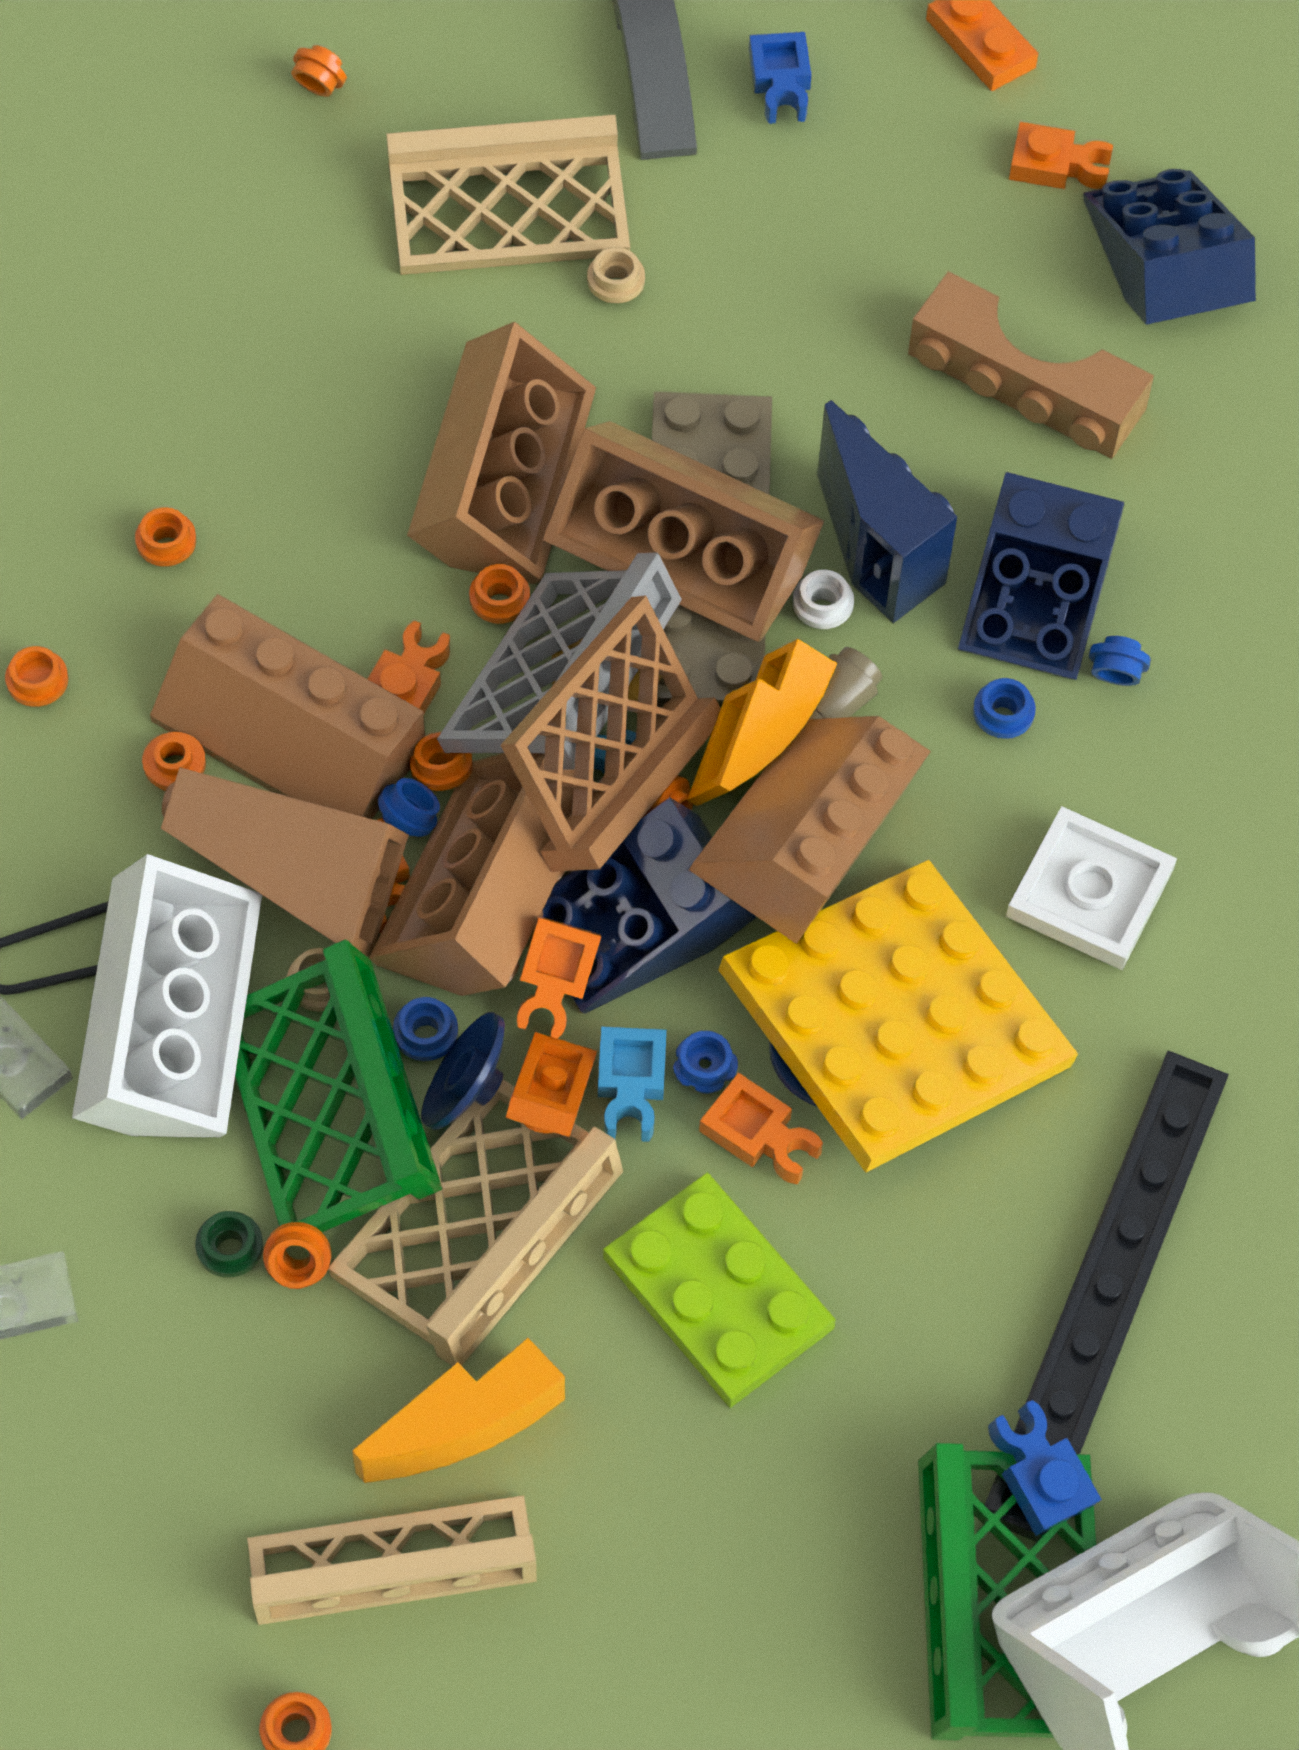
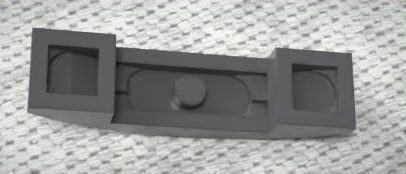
(657, 78)

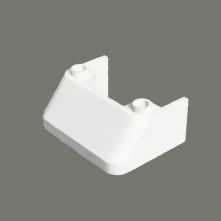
(1145, 1606)

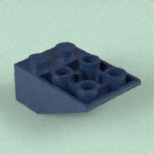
(1173, 246)
(884, 518)
(1041, 575)
(646, 905)

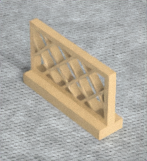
(510, 150)
(513, 1257)

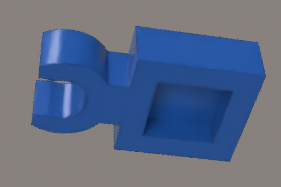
(781, 71)
(1046, 1478)

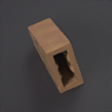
(302, 856)

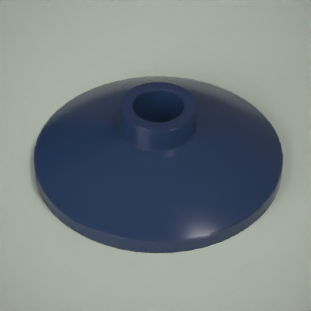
(466, 1073)

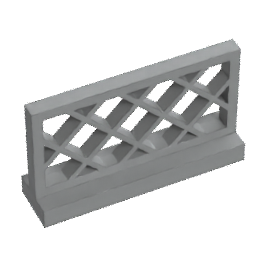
(643, 577)

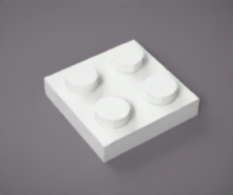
(1091, 888)

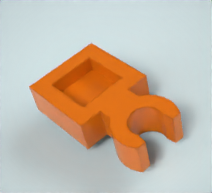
(1048, 157)
(413, 672)
(559, 965)
(754, 1124)

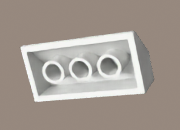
(167, 1003)

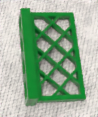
(381, 1083)
(952, 1590)

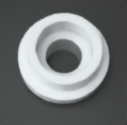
(827, 586)

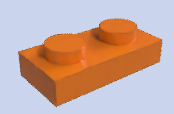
(983, 39)
(551, 1085)

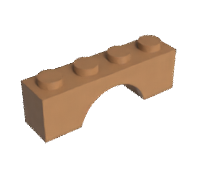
(1085, 399)

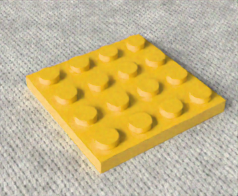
(897, 1015)

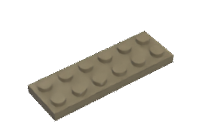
(734, 439)

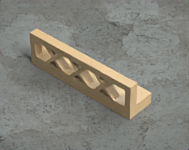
(394, 1575)

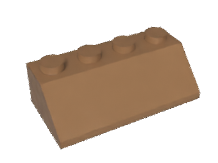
(501, 455)
(721, 540)
(286, 712)
(809, 818)
(474, 886)

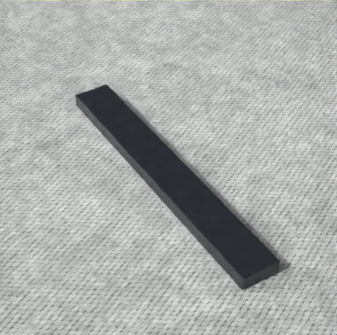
(1119, 1260)

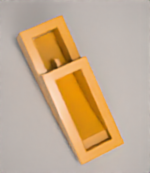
(762, 718)
(462, 1416)

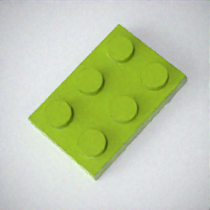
(719, 1289)

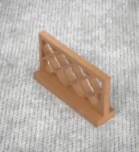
(634, 772)

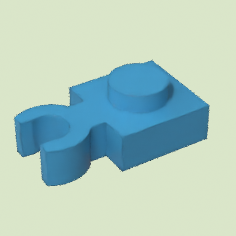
(631, 1072)

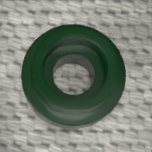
(229, 1226)

